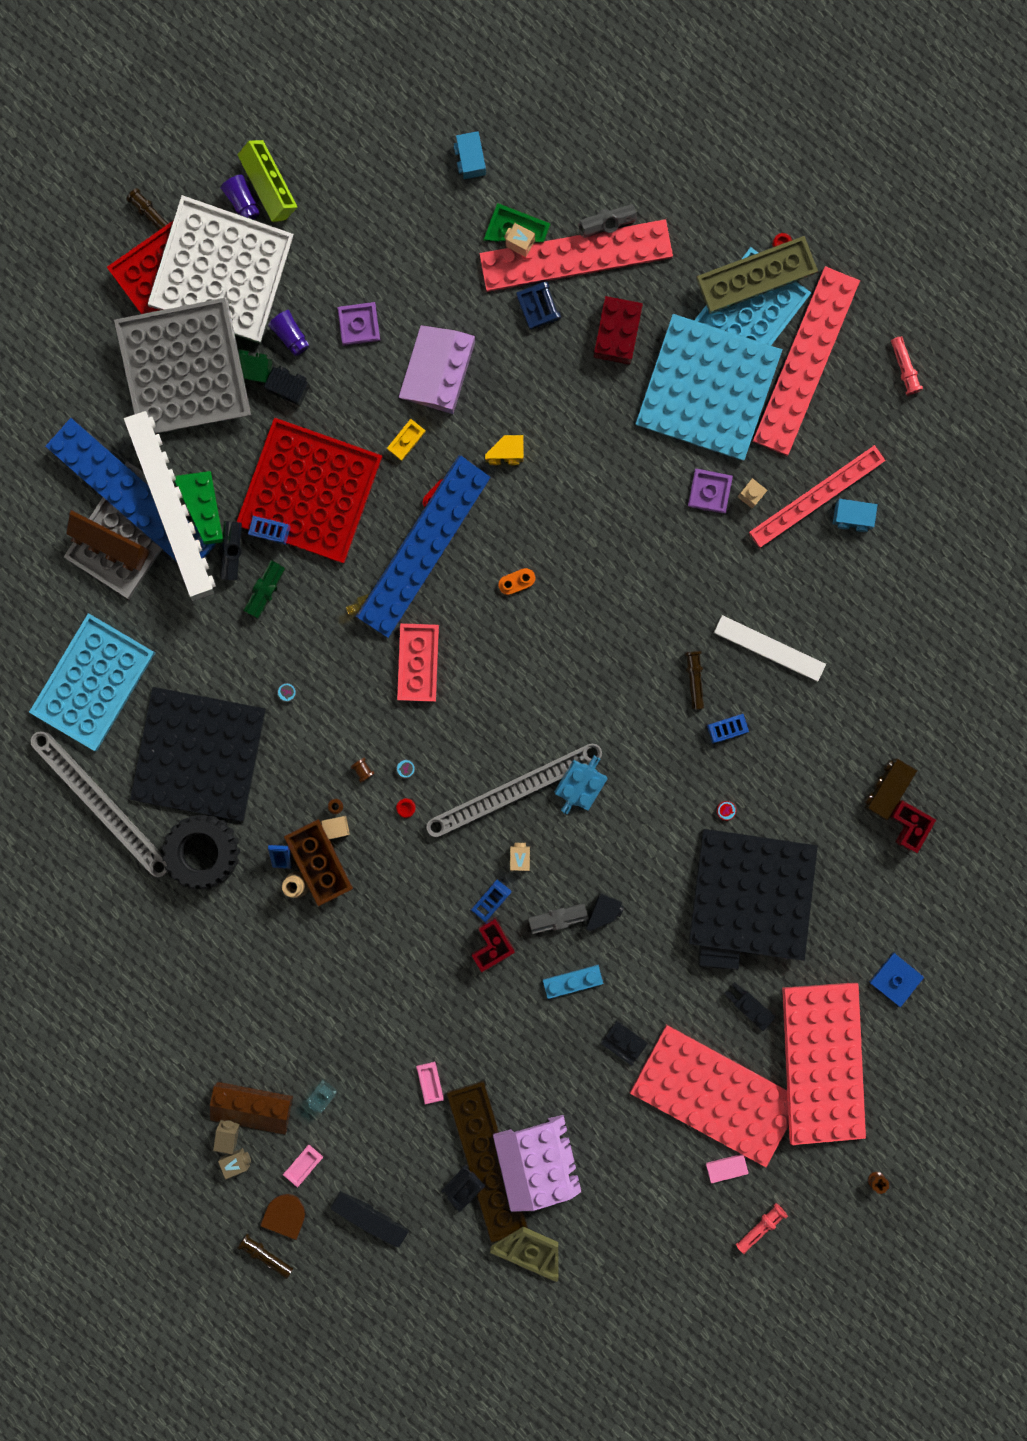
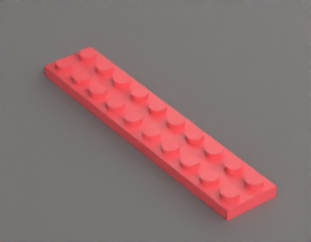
(577, 256)
(806, 361)

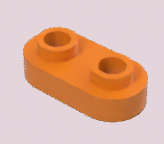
(517, 582)

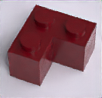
(916, 826)
(497, 946)

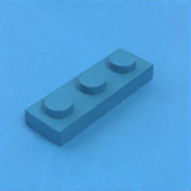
(573, 981)

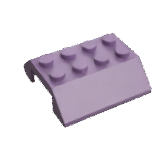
(537, 1165)

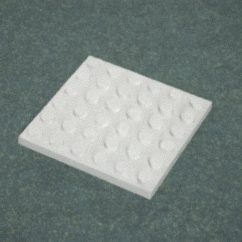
(219, 257)

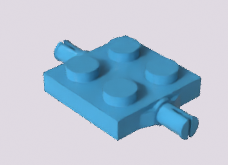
(580, 785)

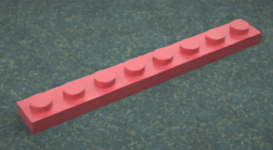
(816, 496)

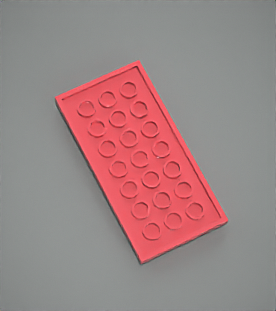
(824, 1063)
(714, 1095)

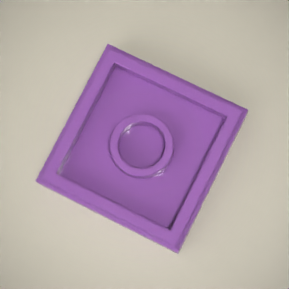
(358, 323)
(710, 491)

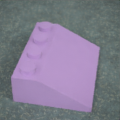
(437, 368)

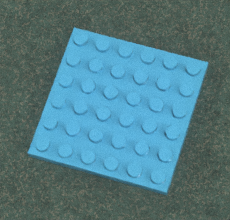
(708, 387)

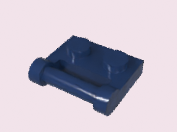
(532, 307)

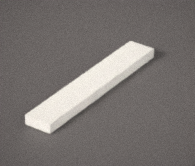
(769, 648)

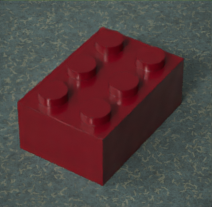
(618, 330)

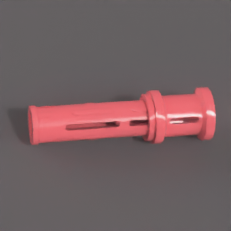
(908, 374)
(767, 1223)

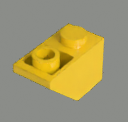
(507, 448)

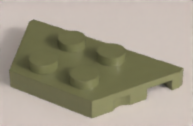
(530, 1251)

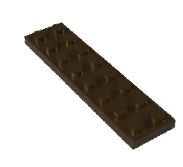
(476, 1129)

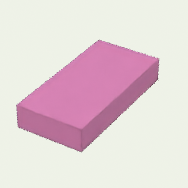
(430, 1083)
(303, 1165)
(727, 1168)

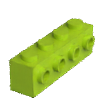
(267, 180)

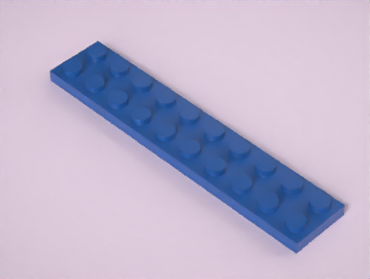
(114, 482)
(423, 546)

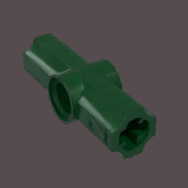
(264, 589)

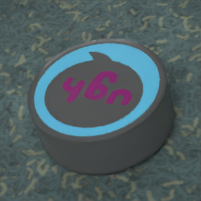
(287, 692)
(405, 768)

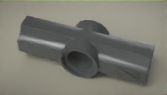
(617, 218)
(558, 918)

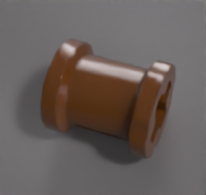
(362, 770)
(873, 1180)

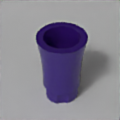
(240, 196)
(289, 332)

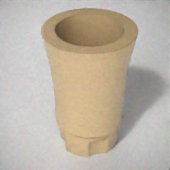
(302, 887)

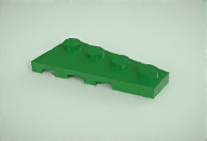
(201, 504)

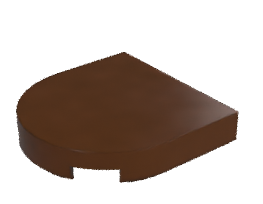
(284, 1215)

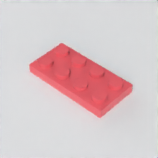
(418, 662)

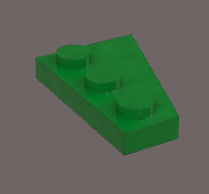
(506, 217)

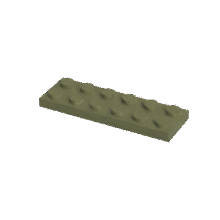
(757, 274)

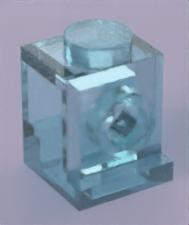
(320, 1104)

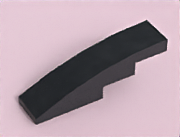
(369, 1219)

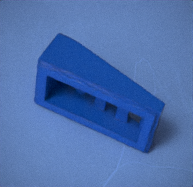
(283, 535)
(713, 734)
(280, 856)
(500, 887)

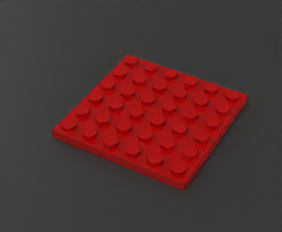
(313, 487)

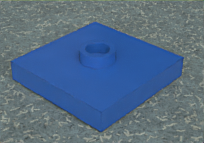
(896, 979)

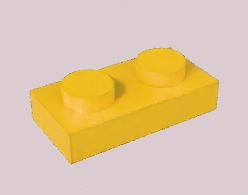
(406, 440)

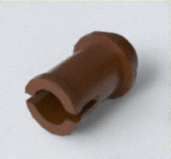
(331, 806)

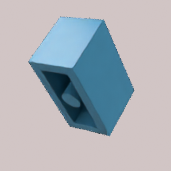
(470, 154)
(854, 514)

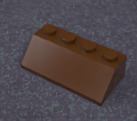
(104, 540)
(318, 862)
(250, 1107)

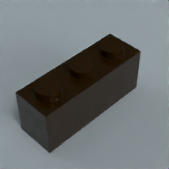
(889, 788)

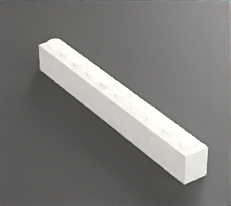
(169, 506)

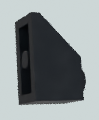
(604, 911)

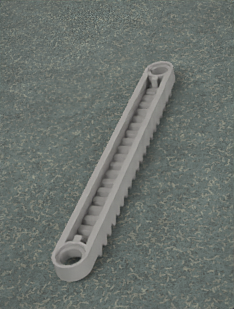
(510, 791)
(99, 803)

